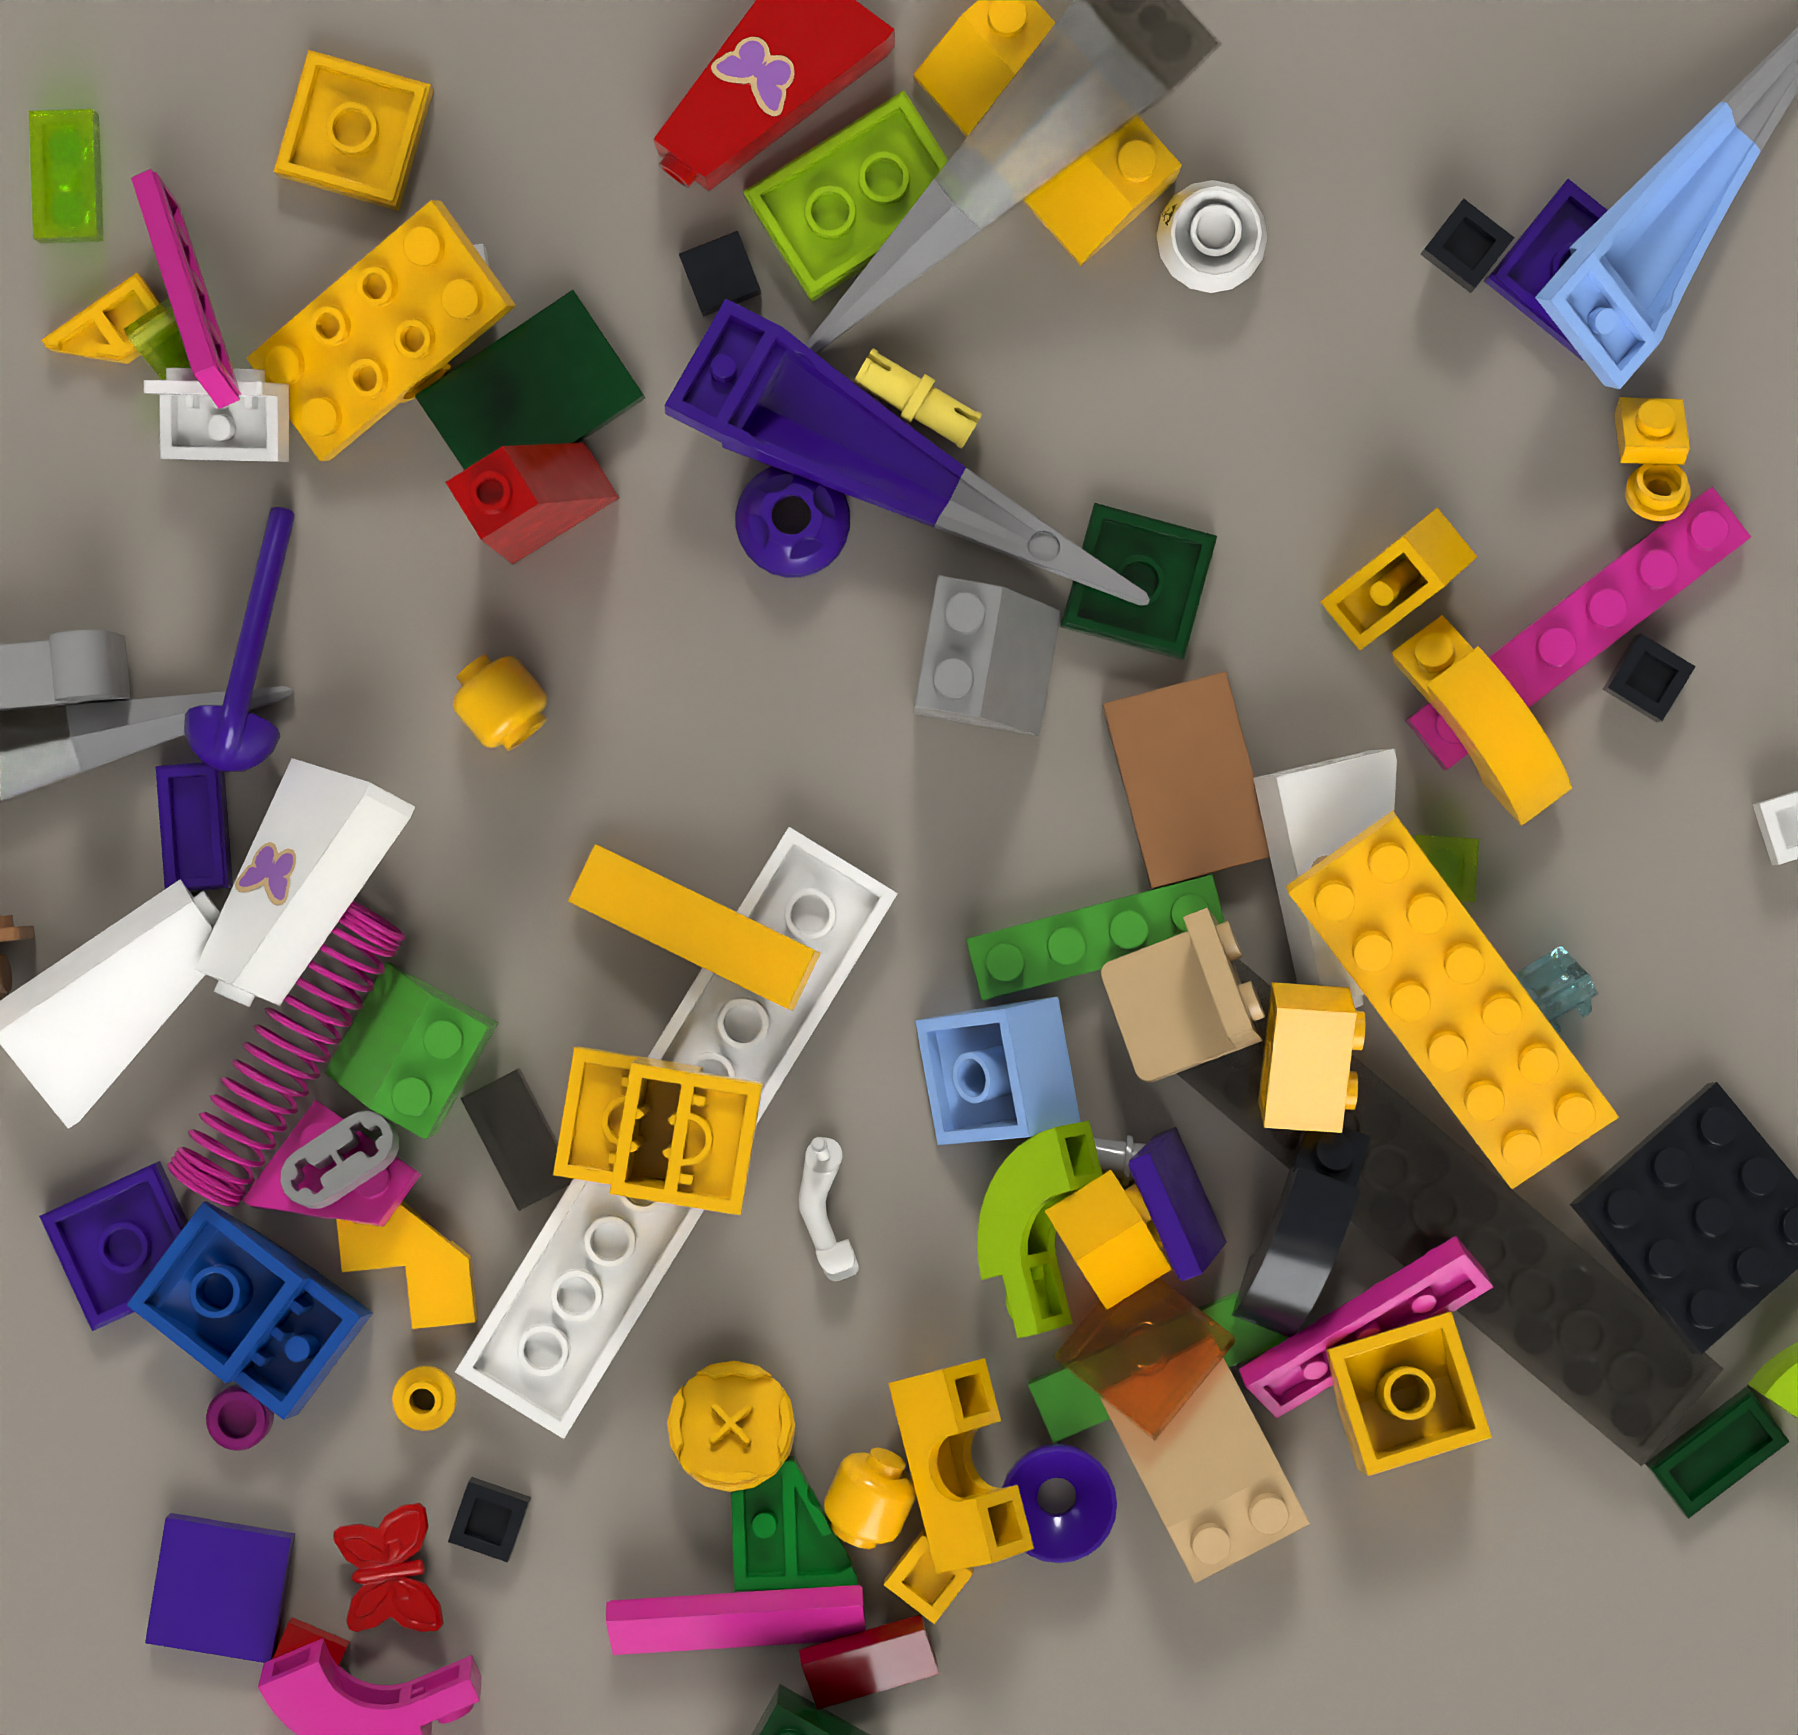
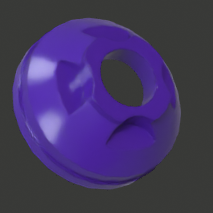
(797, 553)
(1091, 1517)

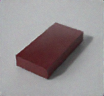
(869, 1661)

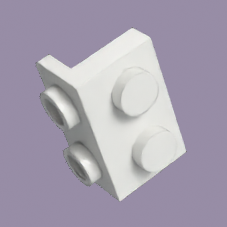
(243, 431)

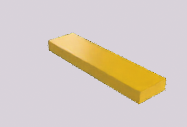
(694, 927)

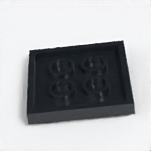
(1699, 1217)

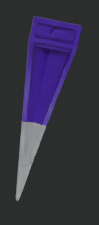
(797, 413)

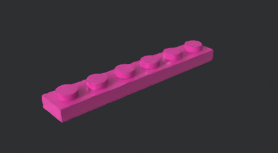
(1601, 610)

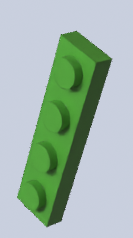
(1085, 937)

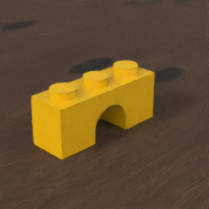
(961, 1513)

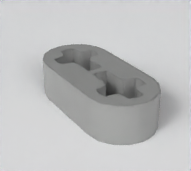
(331, 1147)

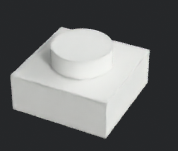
(1779, 827)

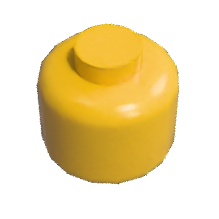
(499, 701)
(870, 1498)

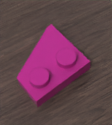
(367, 1204)

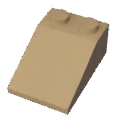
(1214, 1477)

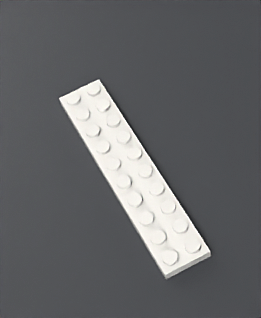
(610, 1251)

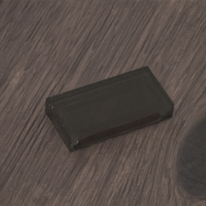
(516, 1138)

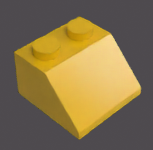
(1406, 1394)

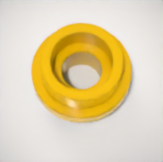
(1662, 479)
(438, 1384)

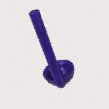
(229, 734)

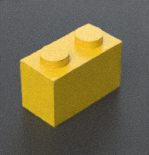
(1309, 1057)
(1110, 1238)

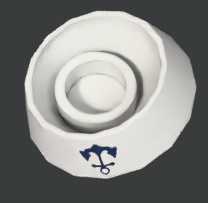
(1216, 217)

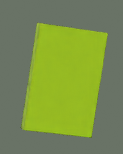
(847, 194)

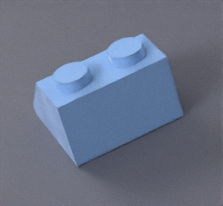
(998, 1072)

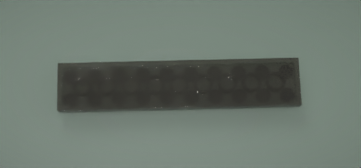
(1548, 1296)

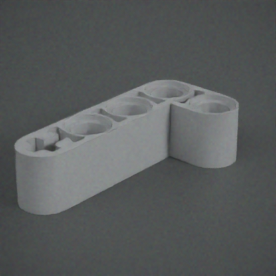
(64, 670)

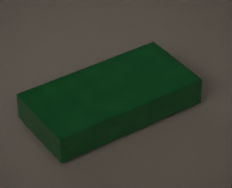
(1717, 1452)

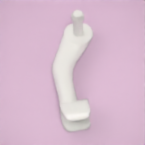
(820, 1168)

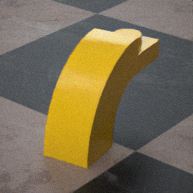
(1487, 718)

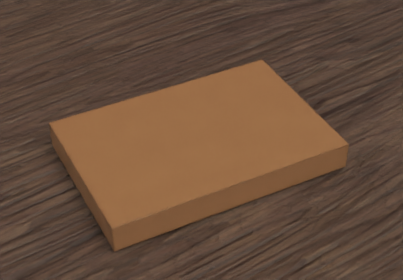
(1187, 779)

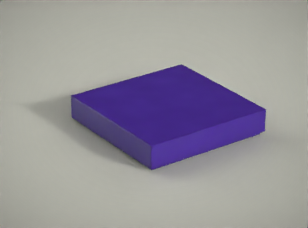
(1543, 252)
(1177, 1204)
(115, 1240)
(220, 1588)

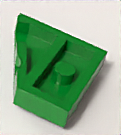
(786, 1537)

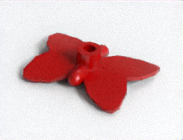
(384, 1574)

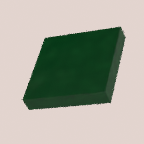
(1158, 558)

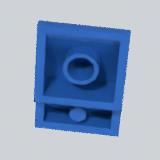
(249, 1310)

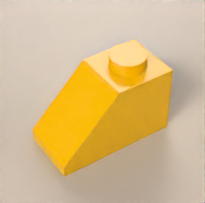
(1399, 579)

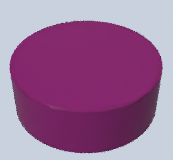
(238, 1419)

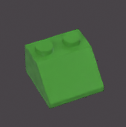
(410, 1051)

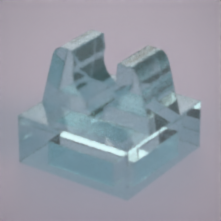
(1558, 985)

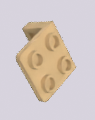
(1183, 999)

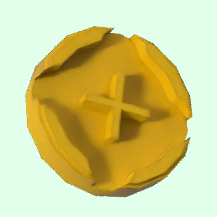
(731, 1426)

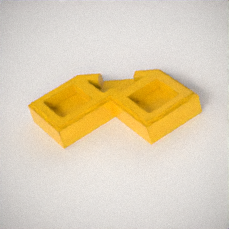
(436, 1269)

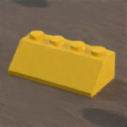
(1097, 192)

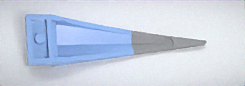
(1642, 253)

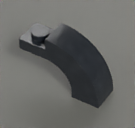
(1304, 1232)

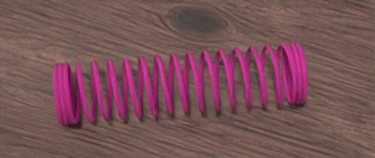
(214, 1181)

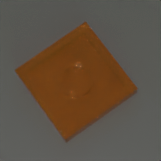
(1146, 1354)

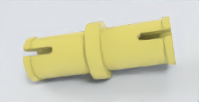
(917, 398)

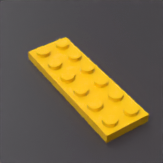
(1451, 1000)

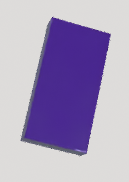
(194, 826)

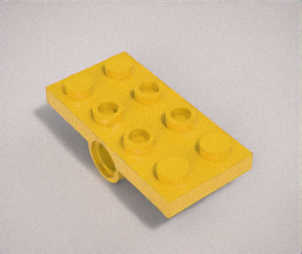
(383, 330)

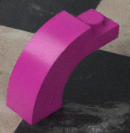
(323, 1699)

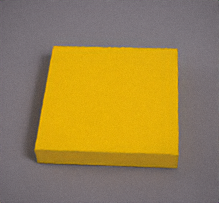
(353, 130)

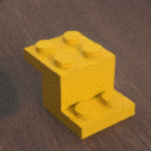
(658, 1130)

